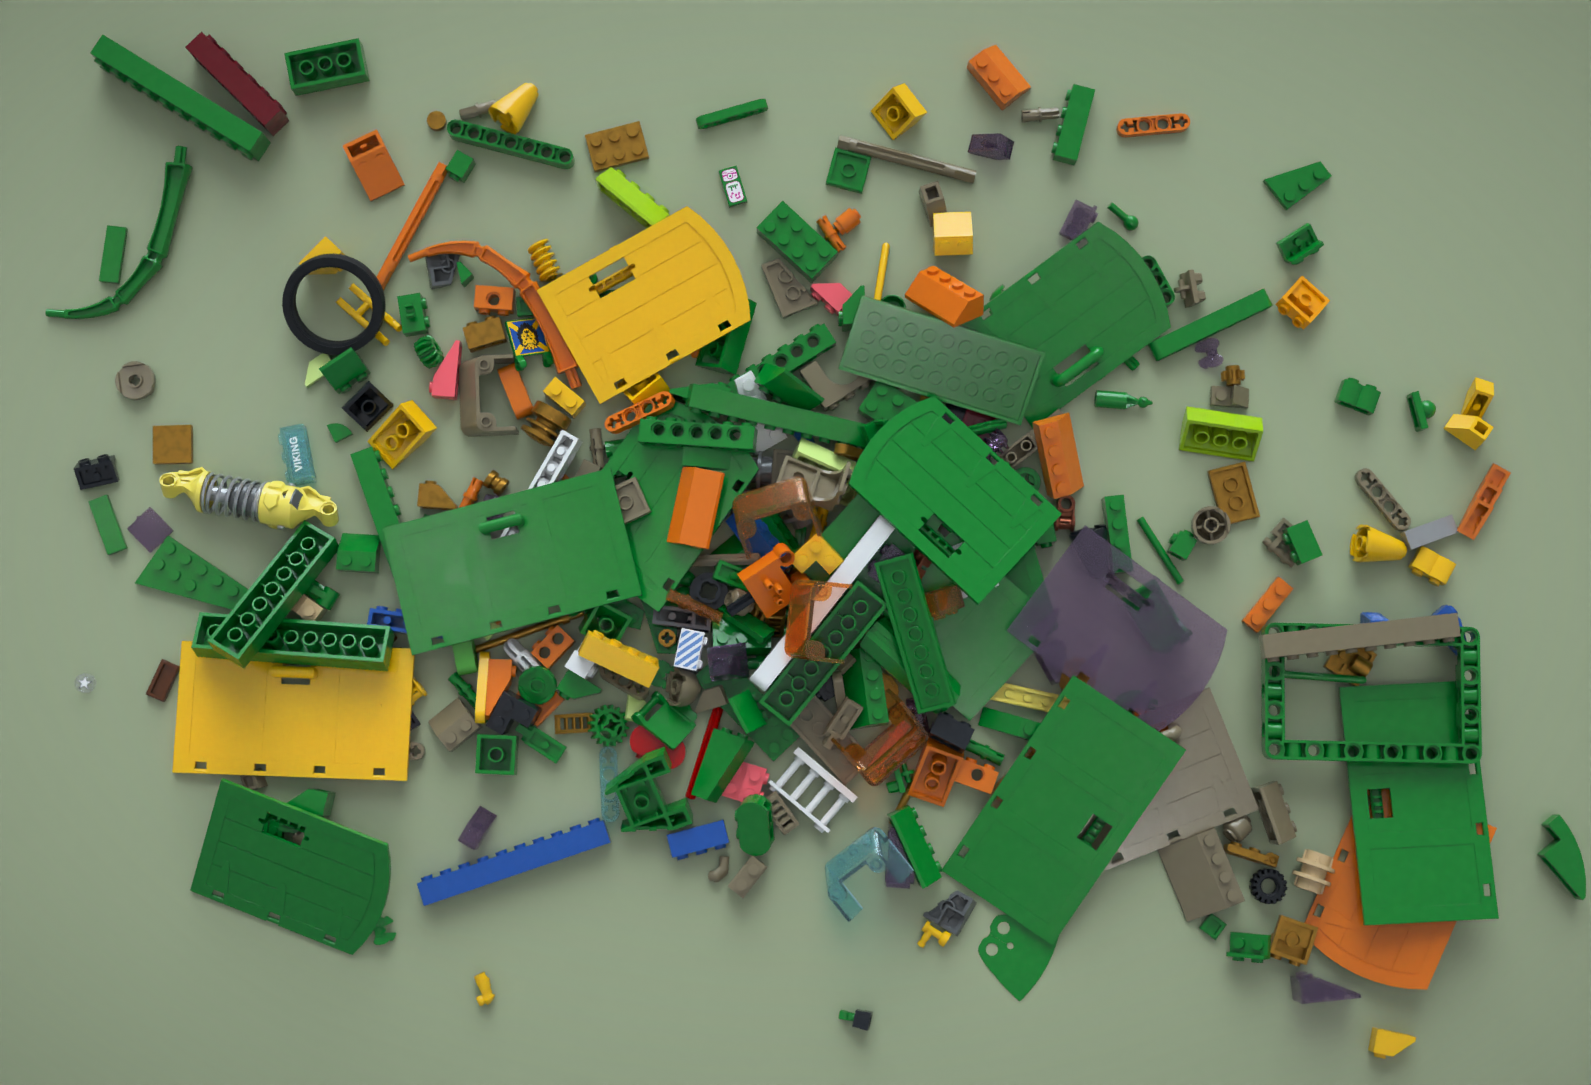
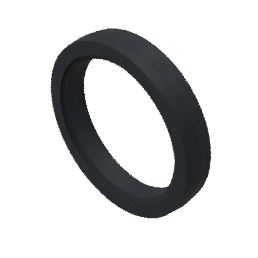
(308, 337)

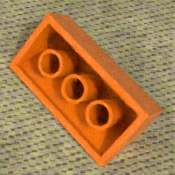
(945, 297)
(1058, 455)

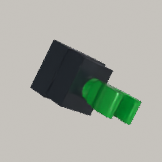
(861, 1018)

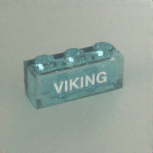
(297, 455)

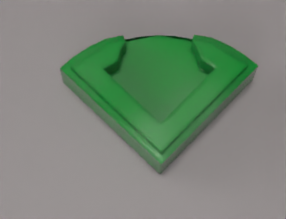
(339, 431)

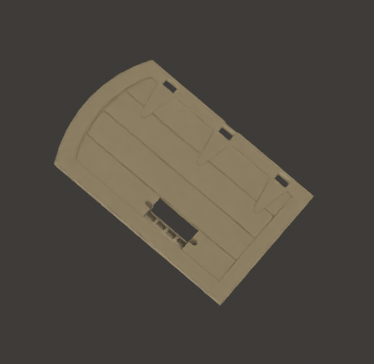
(1196, 791)

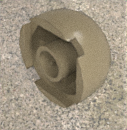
(1210, 525)
(682, 687)

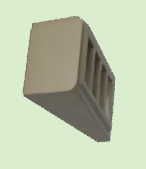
(787, 822)

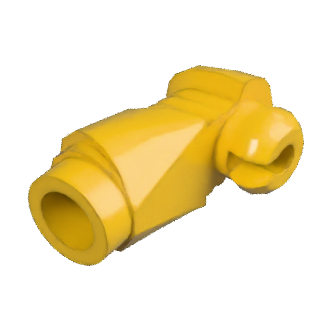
(484, 986)

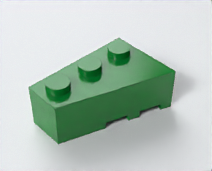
(727, 633)

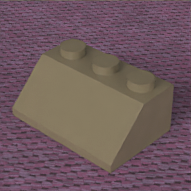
(1274, 812)

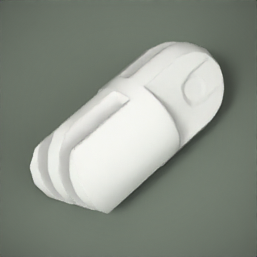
(521, 657)

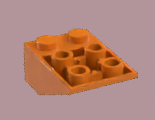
(373, 165)

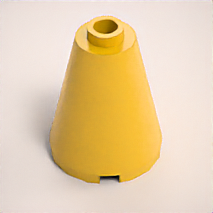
(514, 107)
(1375, 546)

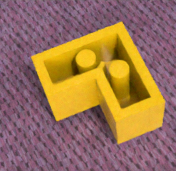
(817, 550)

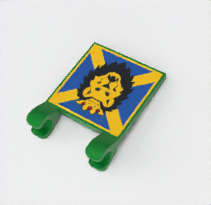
(527, 340)

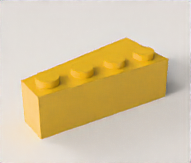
(619, 658)

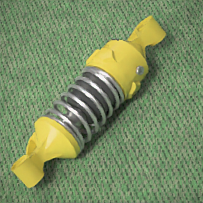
(267, 503)

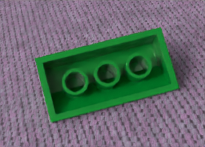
(726, 352)
(865, 686)
(914, 845)

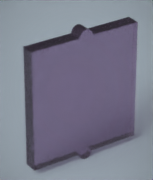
(150, 529)

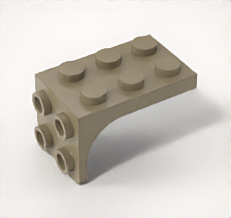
(824, 485)

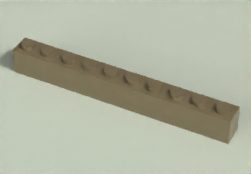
(1358, 636)

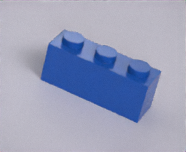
(698, 839)

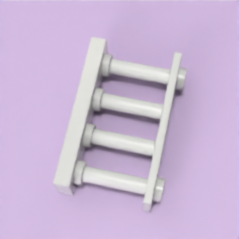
(815, 771)

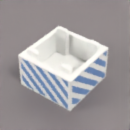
(690, 650)

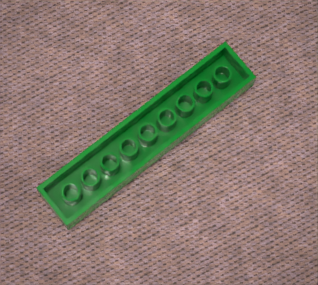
(180, 98)
(311, 643)

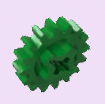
(610, 734)

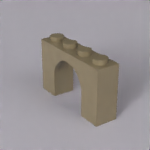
(830, 391)

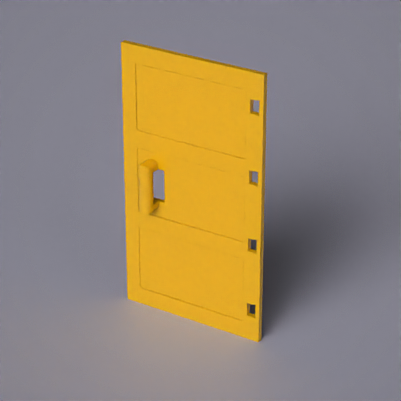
(250, 718)

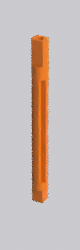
(412, 224)

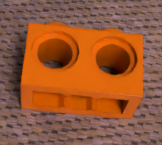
(556, 650)

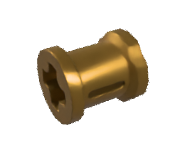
(663, 634)

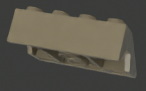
(1201, 875)

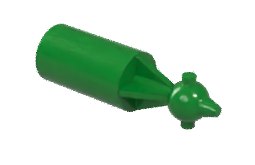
(1118, 400)

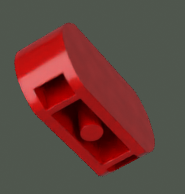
(643, 742)

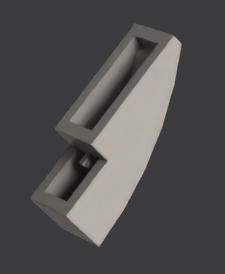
(1429, 532)

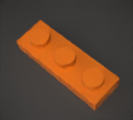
(1267, 604)

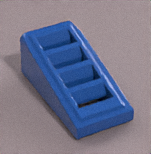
(1368, 617)

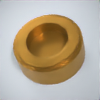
(436, 121)

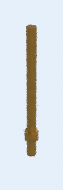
(525, 632)

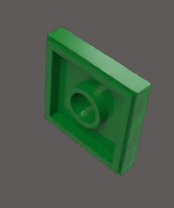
(848, 170)

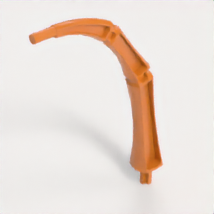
(519, 279)

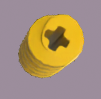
(543, 261)

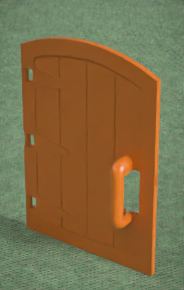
(1385, 953)

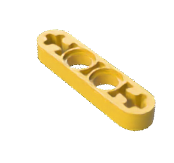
(482, 687)

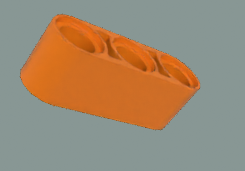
(515, 391)

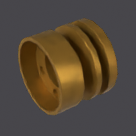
(546, 424)

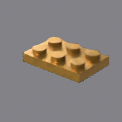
(617, 146)

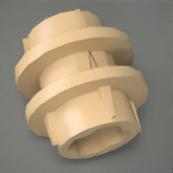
(1313, 871)

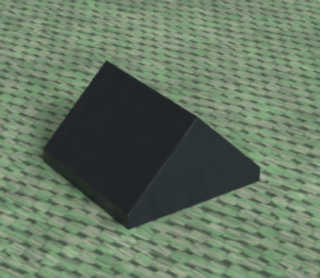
(367, 406)

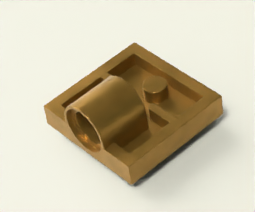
(1351, 664)

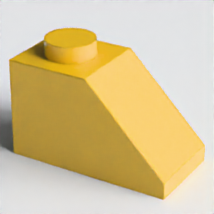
(1478, 398)
(1388, 1042)

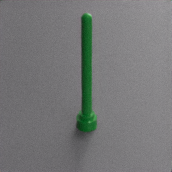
(1322, 676)

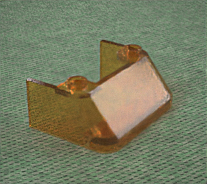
(770, 500)
(800, 618)
(890, 748)

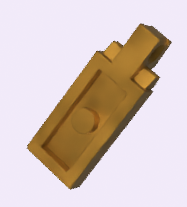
(1253, 854)

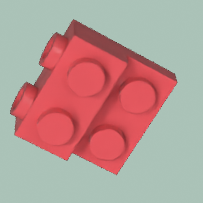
(746, 781)

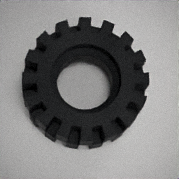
(1280, 886)

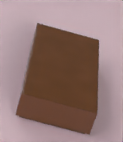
(163, 680)

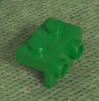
(1299, 245)

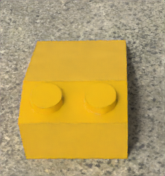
(402, 433)

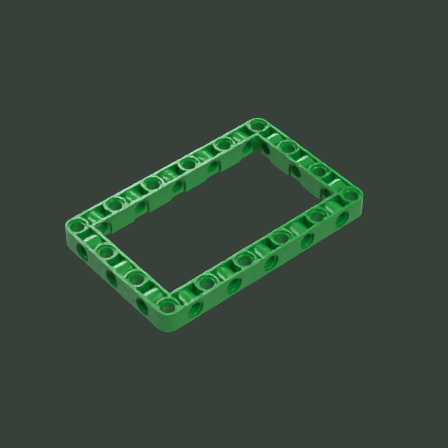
(1444, 753)

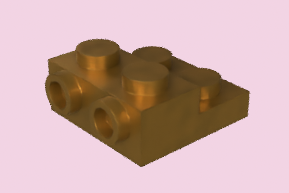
(1292, 940)

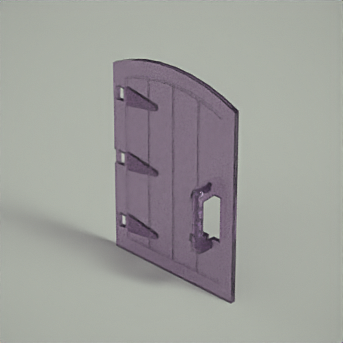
(1138, 659)

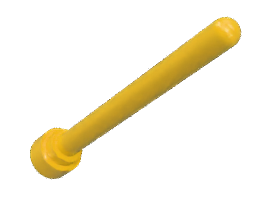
(881, 271)

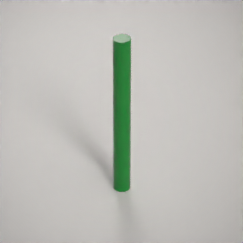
(1160, 550)

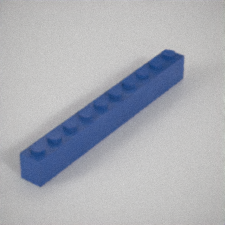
(514, 862)

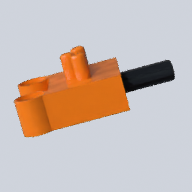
(767, 582)

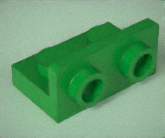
(1249, 946)

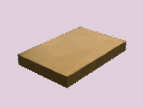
(1234, 492)

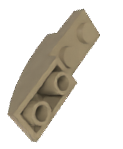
(1023, 447)

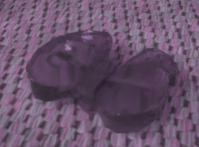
(1210, 347)

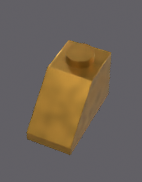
(434, 497)

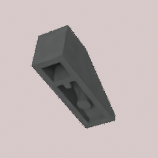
(679, 618)

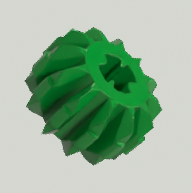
(428, 351)

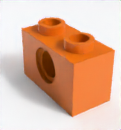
(484, 294)
(985, 783)

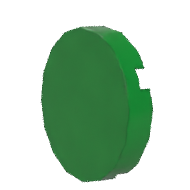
(537, 685)

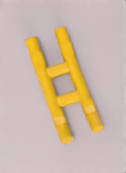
(357, 315)

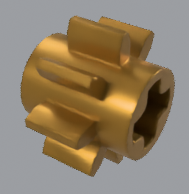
(1233, 375)

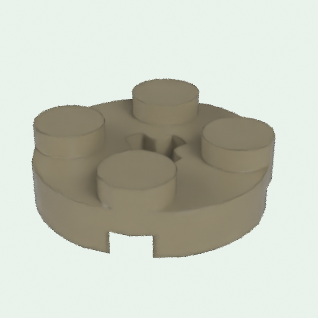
(127, 373)

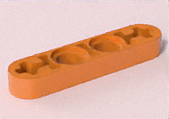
(1153, 125)
(638, 408)

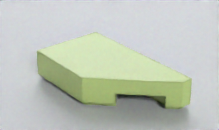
(313, 371)
(632, 706)

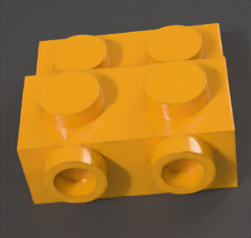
(1302, 303)

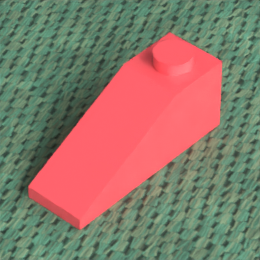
(446, 378)

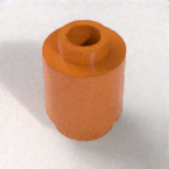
(847, 221)

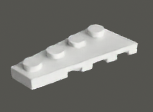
(765, 438)

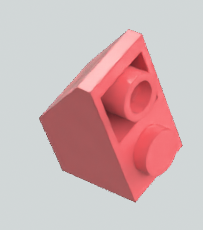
(831, 294)

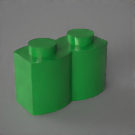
(1357, 396)

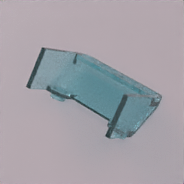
(871, 849)

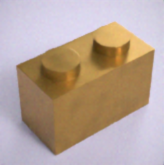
(484, 334)

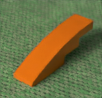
(1483, 501)

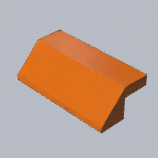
(695, 507)

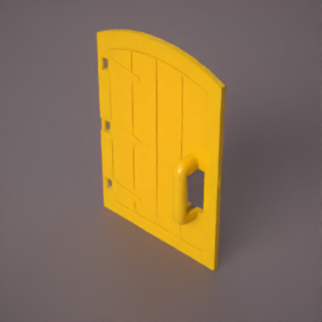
(677, 300)

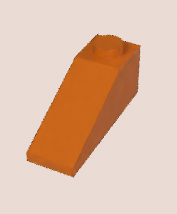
(498, 680)

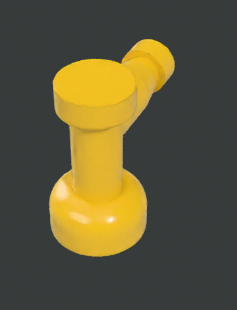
(928, 931)

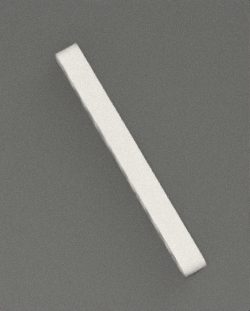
(844, 574)

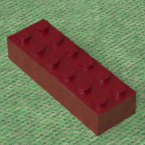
(238, 82)

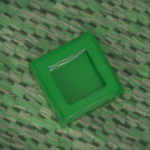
(1212, 926)

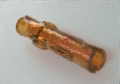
(699, 608)

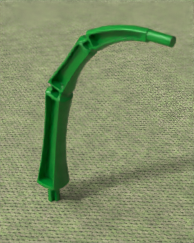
(175, 184)

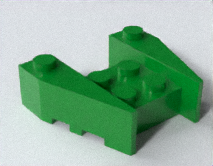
(643, 798)

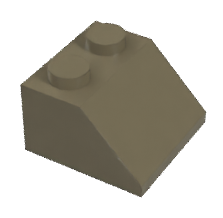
(454, 725)

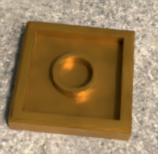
(173, 444)

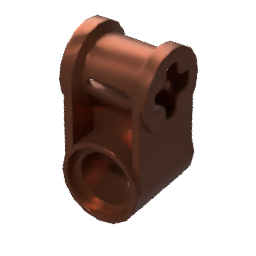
(1067, 515)

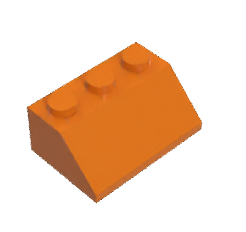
(998, 76)

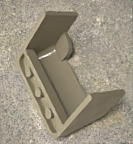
(472, 421)

